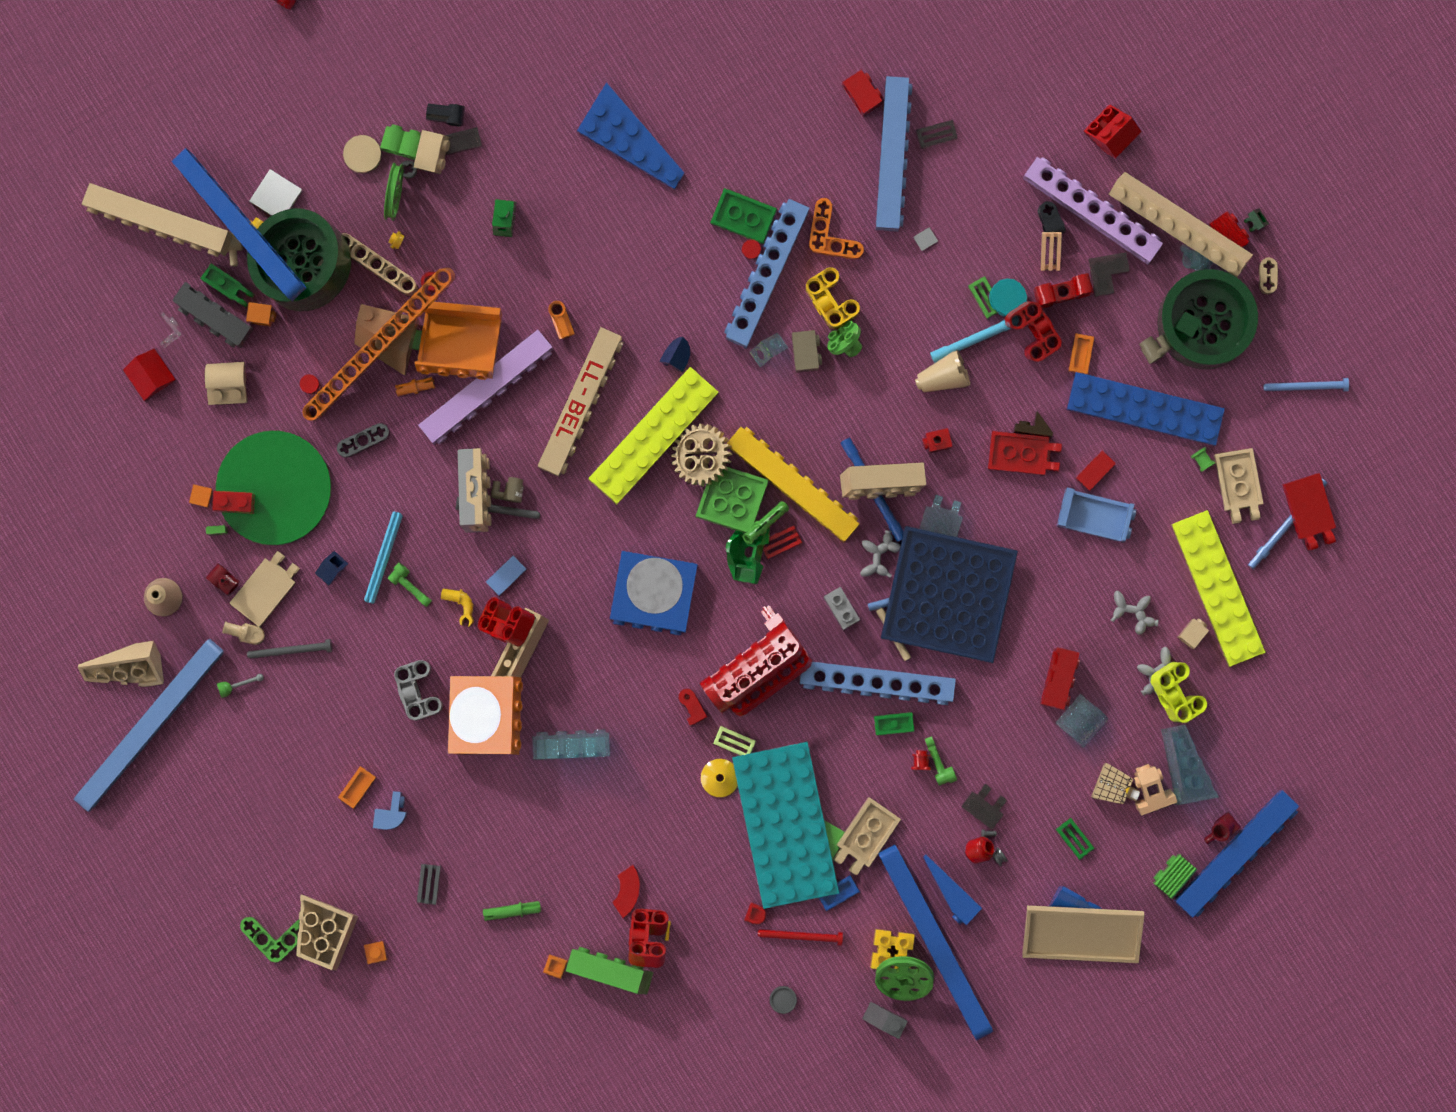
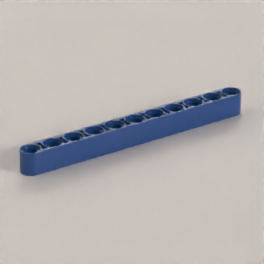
(239, 224)
(935, 942)

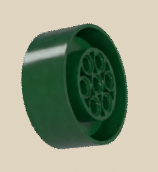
(305, 228)
(1214, 288)

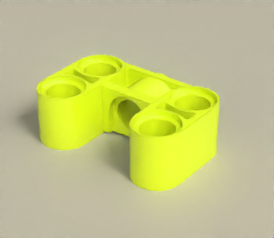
(1171, 695)

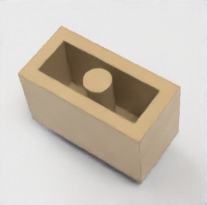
(431, 152)

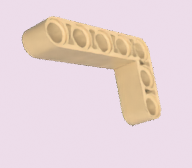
(385, 268)

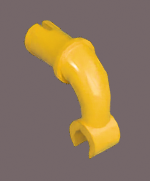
(461, 598)

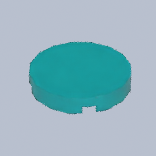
(1007, 296)

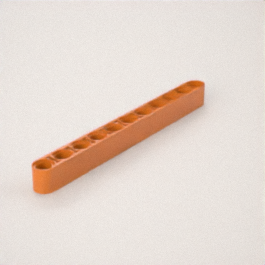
(386, 339)

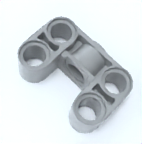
(410, 693)

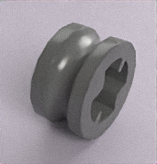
(407, 163)
(999, 857)

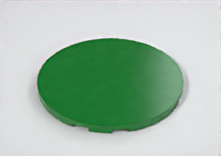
(287, 482)

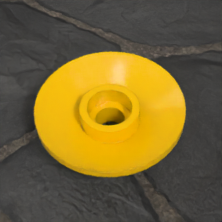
(709, 781)

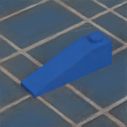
(957, 899)

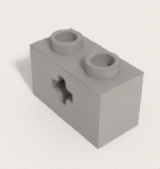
(841, 608)

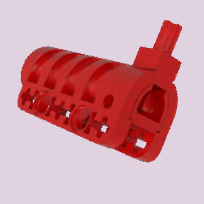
(757, 668)

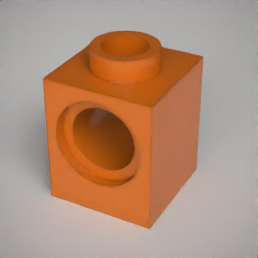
(260, 314)

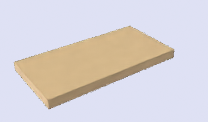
(1083, 934)

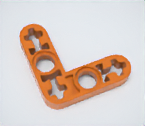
(828, 241)

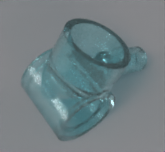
(1194, 260)

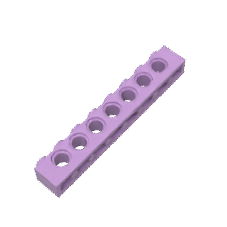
(1097, 220)

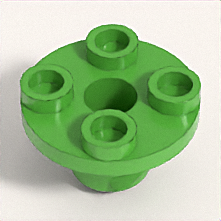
(845, 340)

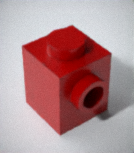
(937, 440)

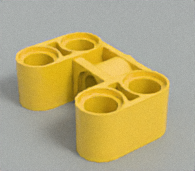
(825, 303)

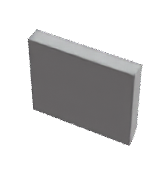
(925, 239)

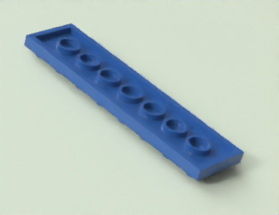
(1145, 409)

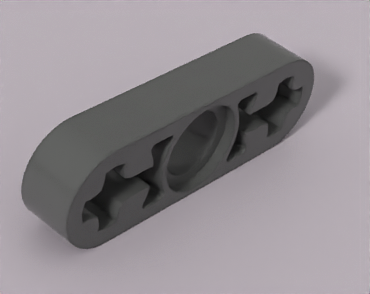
(373, 429)

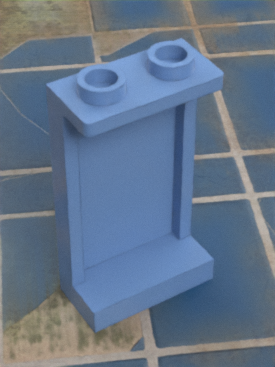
(1096, 515)

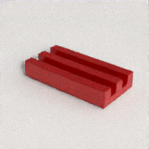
(794, 535)

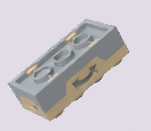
(473, 490)

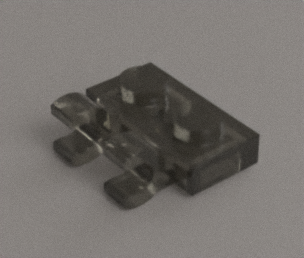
(982, 809)

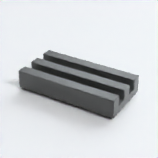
(436, 884)

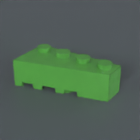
(609, 971)

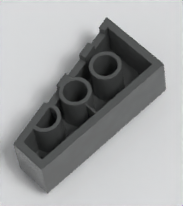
(212, 315)

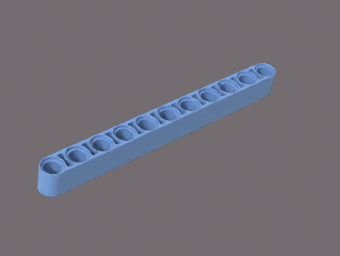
(148, 725)

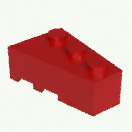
(1060, 678)

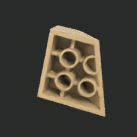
(323, 932)

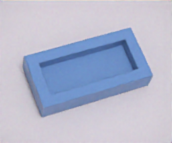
(506, 575)

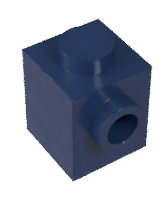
(331, 568)

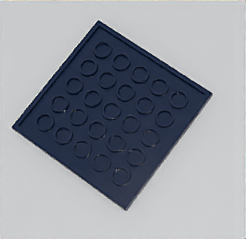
(949, 594)

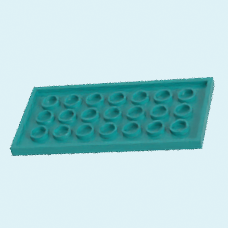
(785, 825)

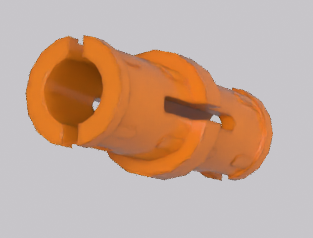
(415, 386)

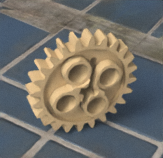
(701, 436)

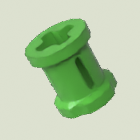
(1203, 459)

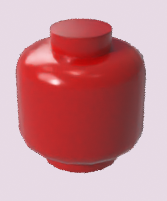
(979, 850)

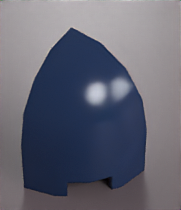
(677, 354)

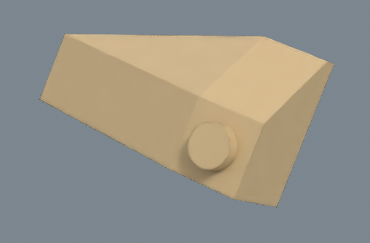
(132, 664)

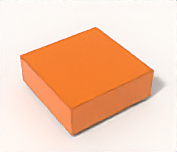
(200, 496)
(555, 966)

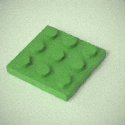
(733, 500)

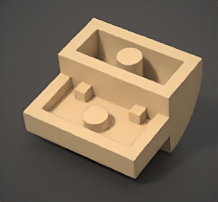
(226, 383)

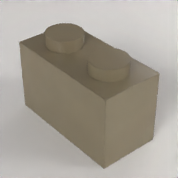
(805, 351)

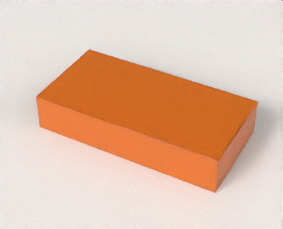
(1081, 353)
(357, 787)

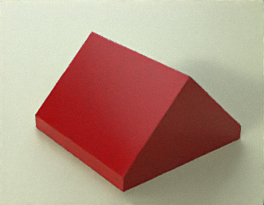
(148, 374)

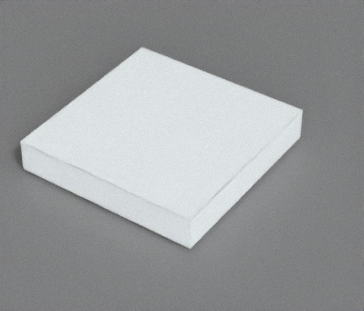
(275, 194)

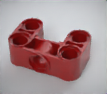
(1076, 288)
(1040, 327)
(506, 624)
(653, 923)

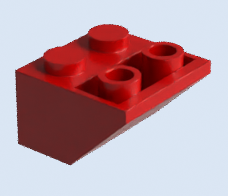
(1112, 130)

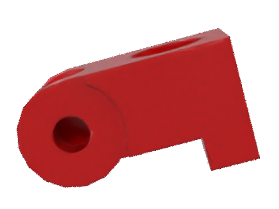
(689, 699)

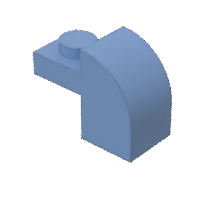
(391, 818)

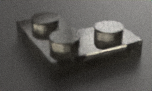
(1101, 270)

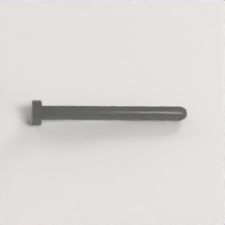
(509, 511)
(327, 645)

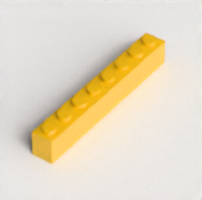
(792, 484)

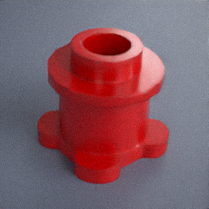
(921, 760)

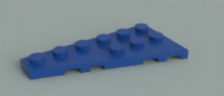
(621, 132)

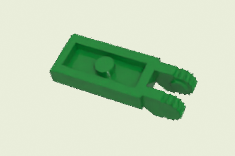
(225, 284)

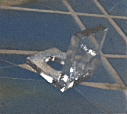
(173, 324)

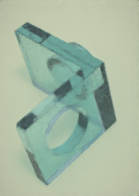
(770, 347)

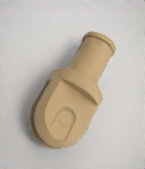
(246, 633)

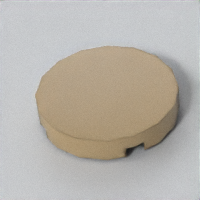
(362, 154)

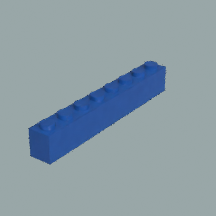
(1236, 854)

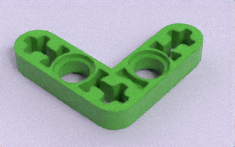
(272, 943)

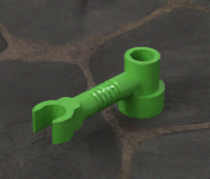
(399, 576)
(944, 775)

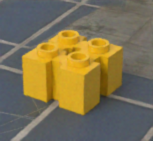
(884, 940)

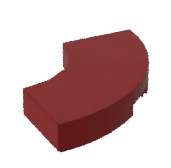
(628, 891)

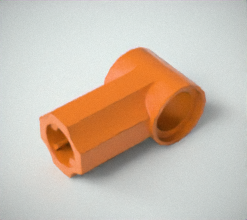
(561, 322)

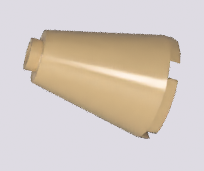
(944, 374)
(169, 597)

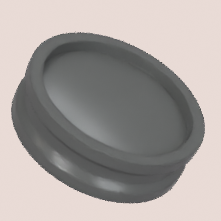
(783, 999)

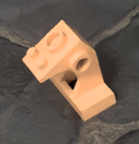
(1146, 777)

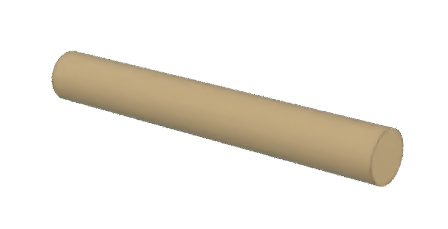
(900, 646)

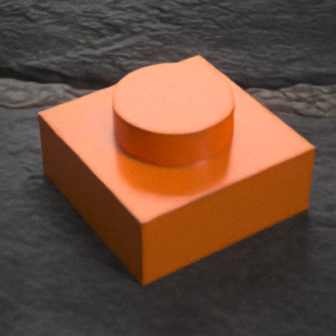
(375, 952)

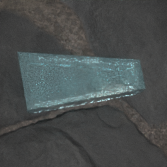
(571, 746)
(1185, 767)

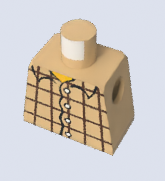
(1114, 786)

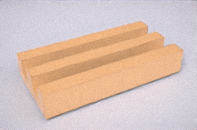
(1051, 266)

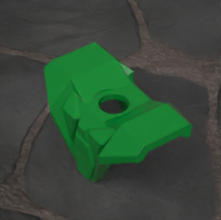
(742, 567)

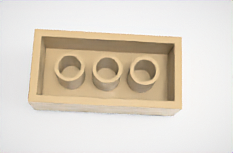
(883, 480)

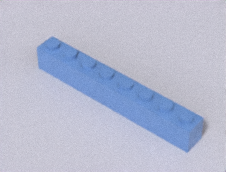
(892, 154)

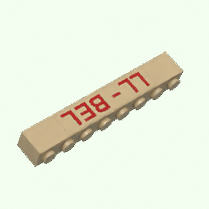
(580, 401)

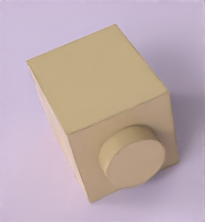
(1193, 633)

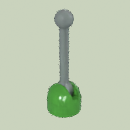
(226, 688)

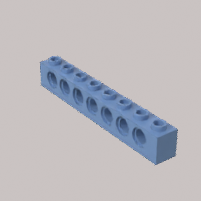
(798, 213)
(945, 684)

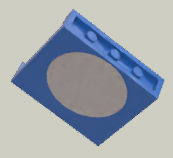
(653, 592)

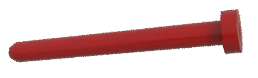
(802, 936)

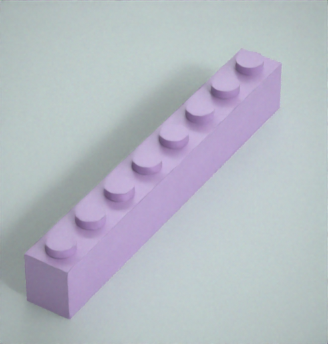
(480, 392)

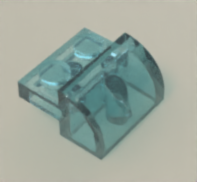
(1082, 721)

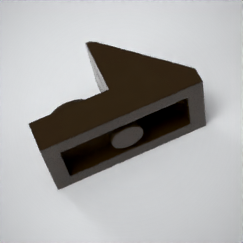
(1039, 428)

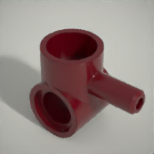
(222, 579)
(1223, 828)

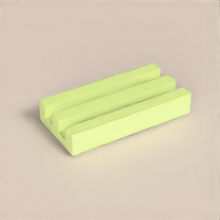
(749, 748)

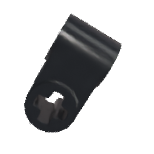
(1053, 221)

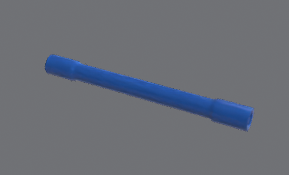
(893, 524)

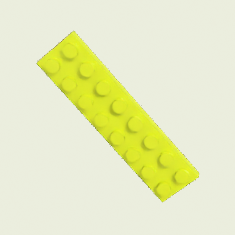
(653, 435)
(1218, 588)

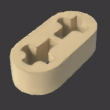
(1273, 275)

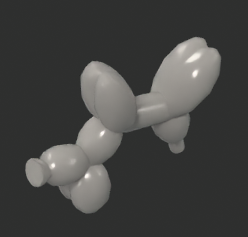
(877, 551)
(1138, 610)
(1149, 671)

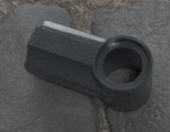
(451, 114)

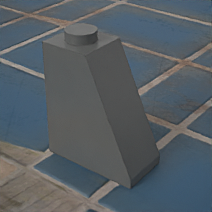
(885, 1020)

